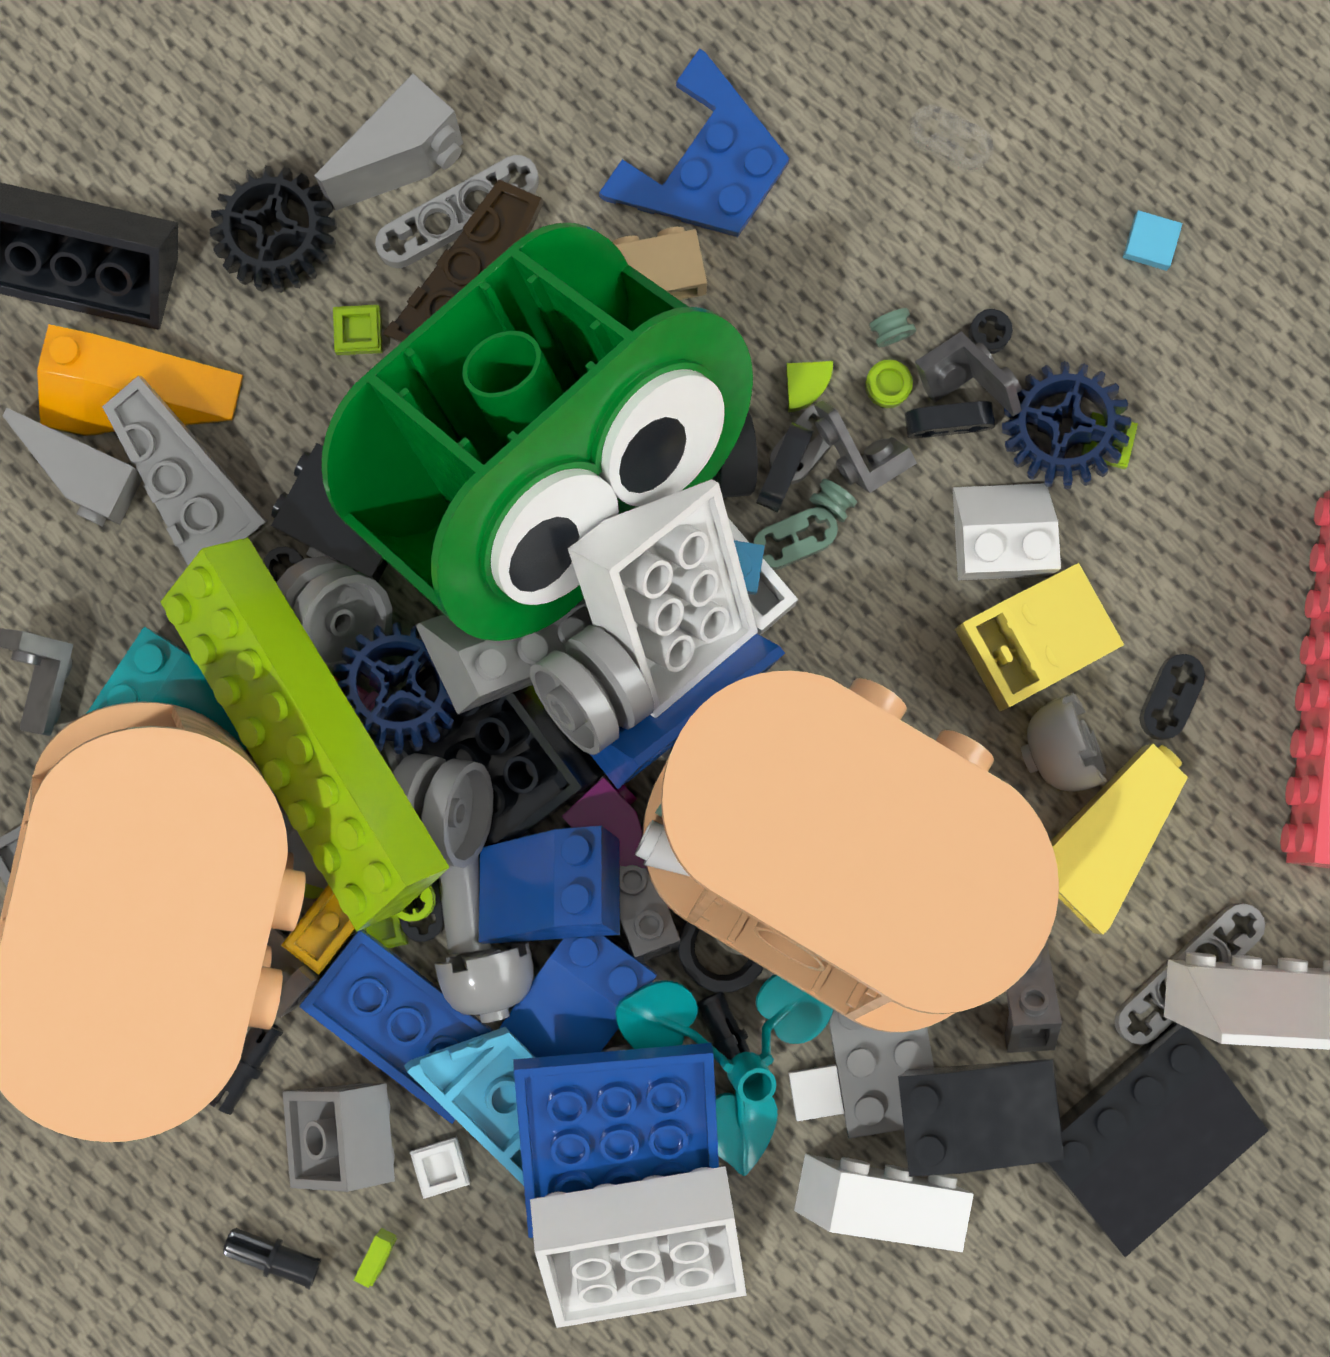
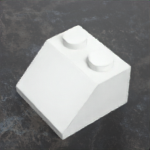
(1005, 532)

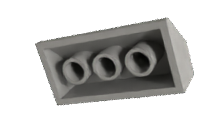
(485, 670)

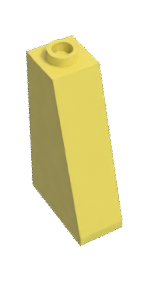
(1113, 834)

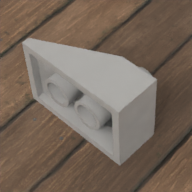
(394, 147)

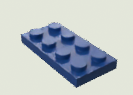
(388, 1011)

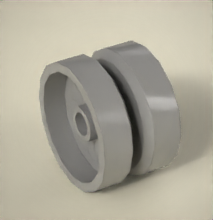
(335, 605)
(592, 689)
(451, 801)

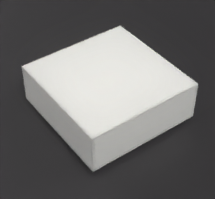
(816, 1092)
(440, 1167)

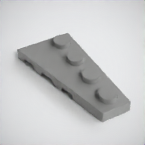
(179, 474)

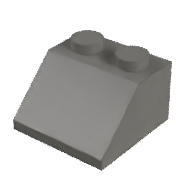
(339, 1137)

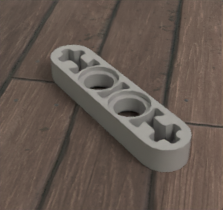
(453, 205)
(1224, 924)

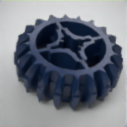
(1086, 430)
(383, 675)

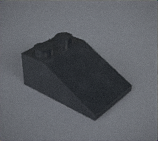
(980, 1117)

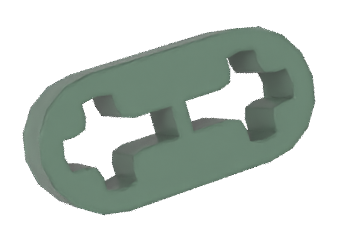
(790, 528)

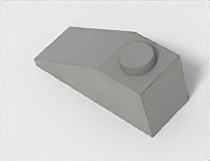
(82, 474)

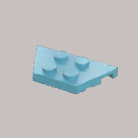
(478, 1090)

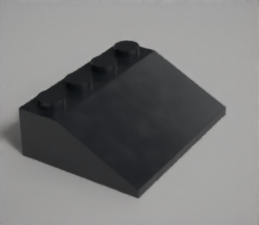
(523, 750)
(1153, 1136)

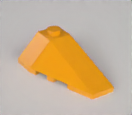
(86, 370)

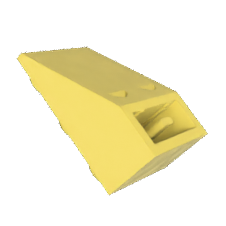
(1039, 636)

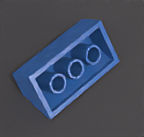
(654, 736)

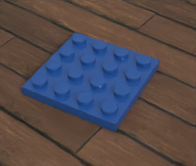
(614, 1117)

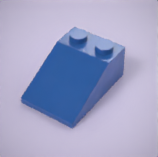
(550, 886)
(576, 997)

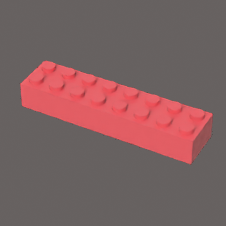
(1309, 791)

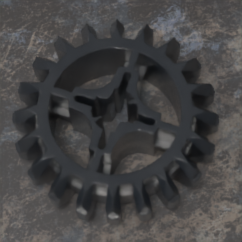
(278, 192)

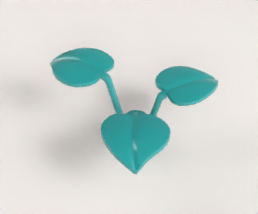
(745, 1120)

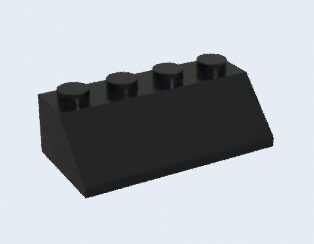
(86, 256)

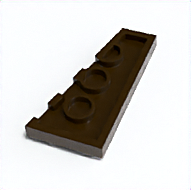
(494, 227)

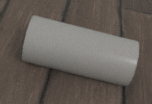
(460, 908)

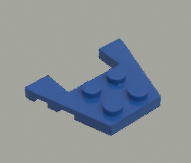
(722, 171)

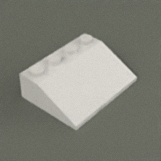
(668, 588)
(1251, 1000)
(638, 1246)

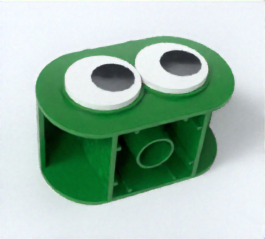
(528, 421)

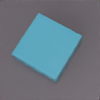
(1152, 240)

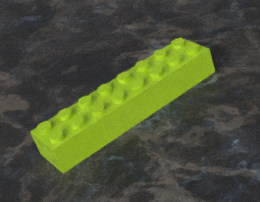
(302, 733)

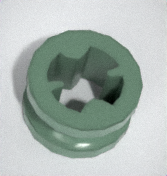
(892, 327)
(833, 499)

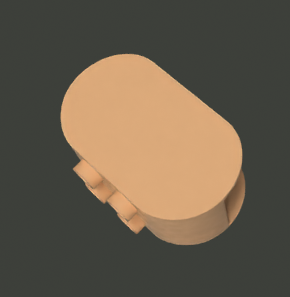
(853, 850)
(139, 922)

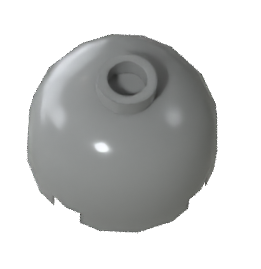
(1063, 746)
(486, 980)

